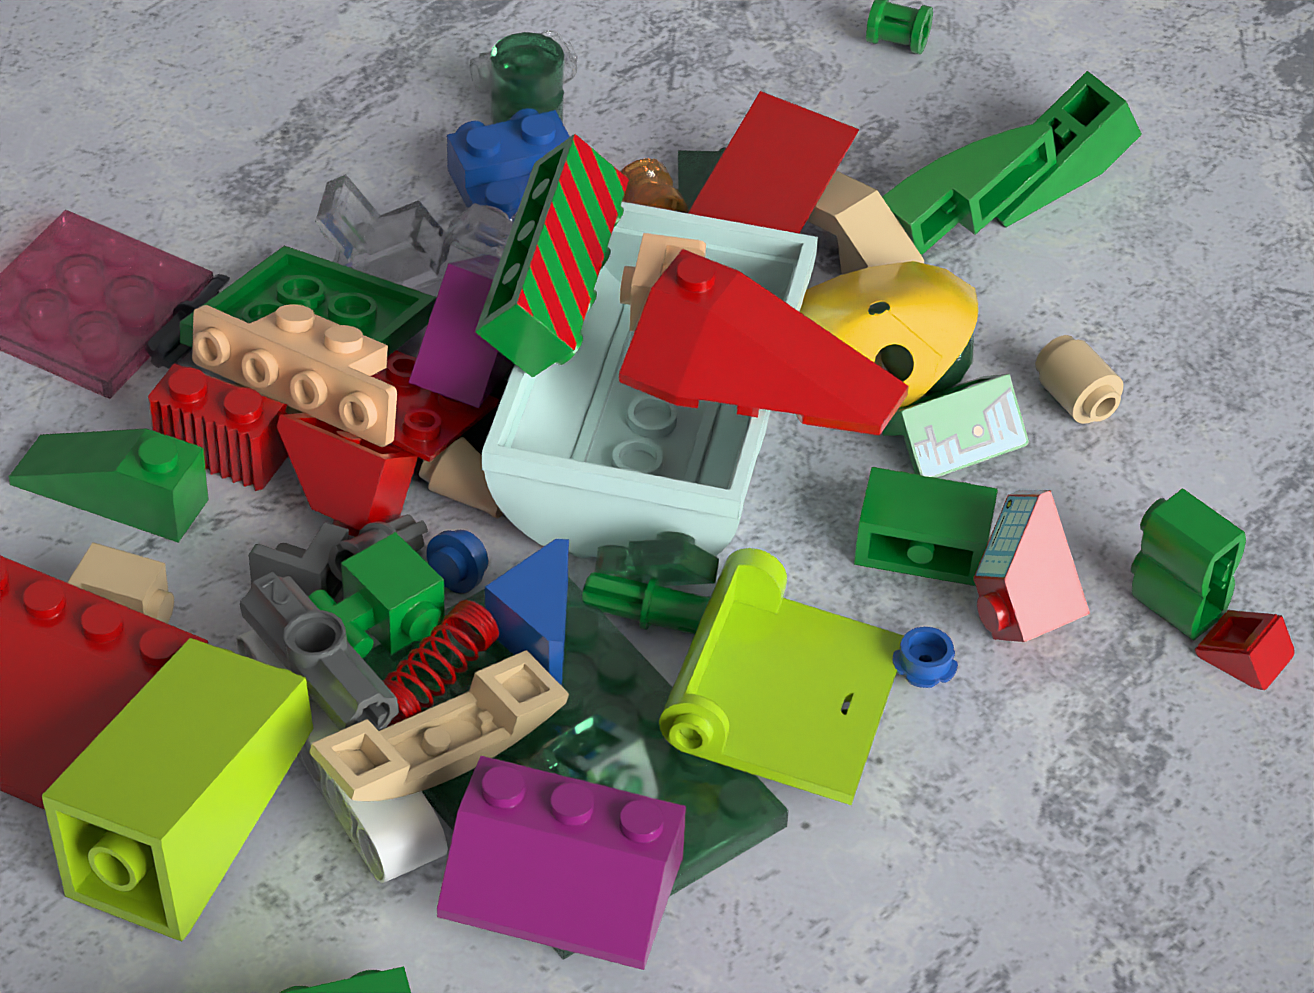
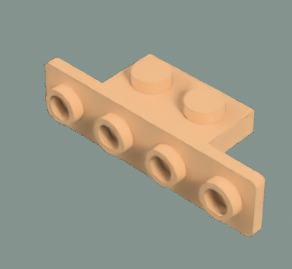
(304, 364)

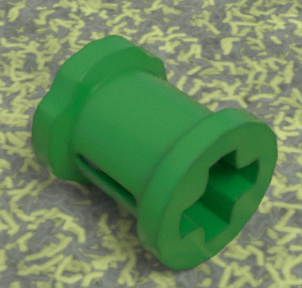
(888, 20)

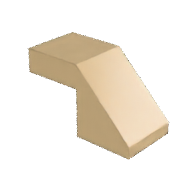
(863, 225)

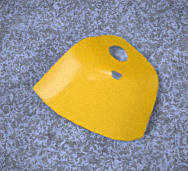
(928, 315)

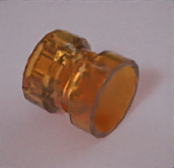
(652, 186)

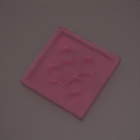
(90, 301)

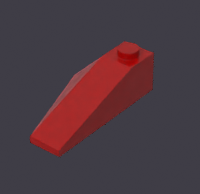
(736, 343)

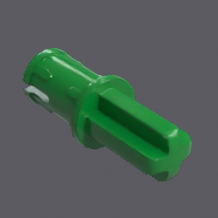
(645, 602)

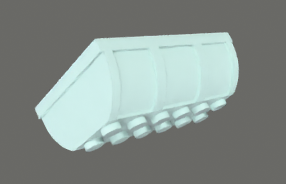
(611, 463)

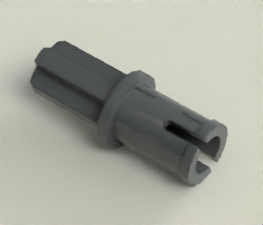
(372, 533)

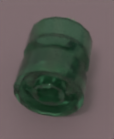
(526, 75)

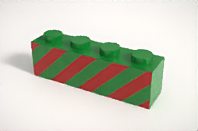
(553, 257)

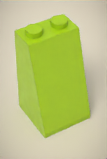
(176, 786)

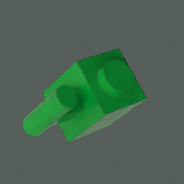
(388, 594)

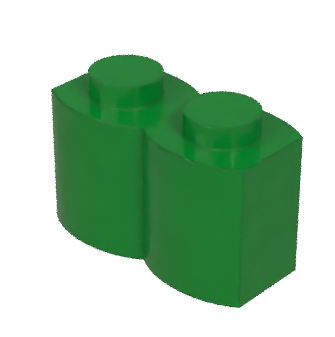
(1187, 563)

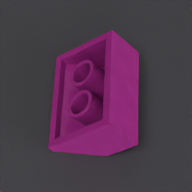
(562, 862)

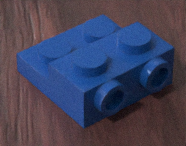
(496, 160)

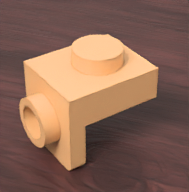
(653, 259)

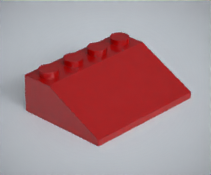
(66, 672)

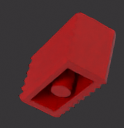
(226, 420)

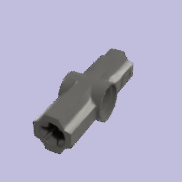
(317, 648)

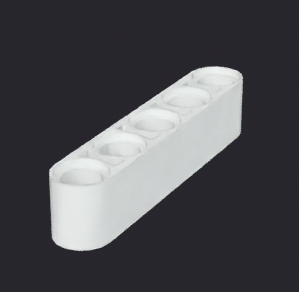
(387, 833)

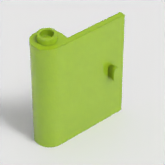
(772, 682)

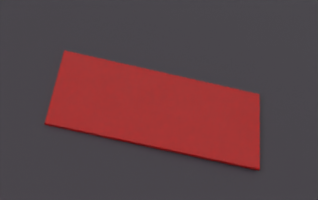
(775, 166)

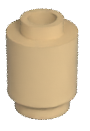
(1079, 379)

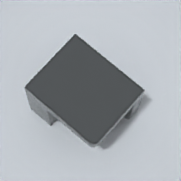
(306, 567)

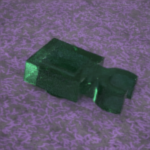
(669, 558)

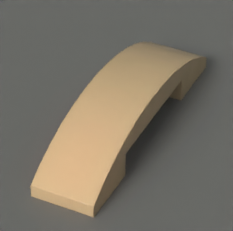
(444, 740)

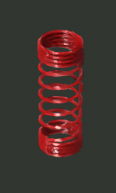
(464, 611)

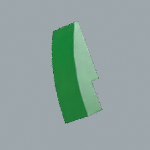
(971, 183)

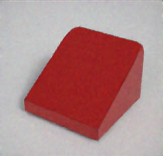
(1248, 647)

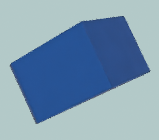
(532, 606)

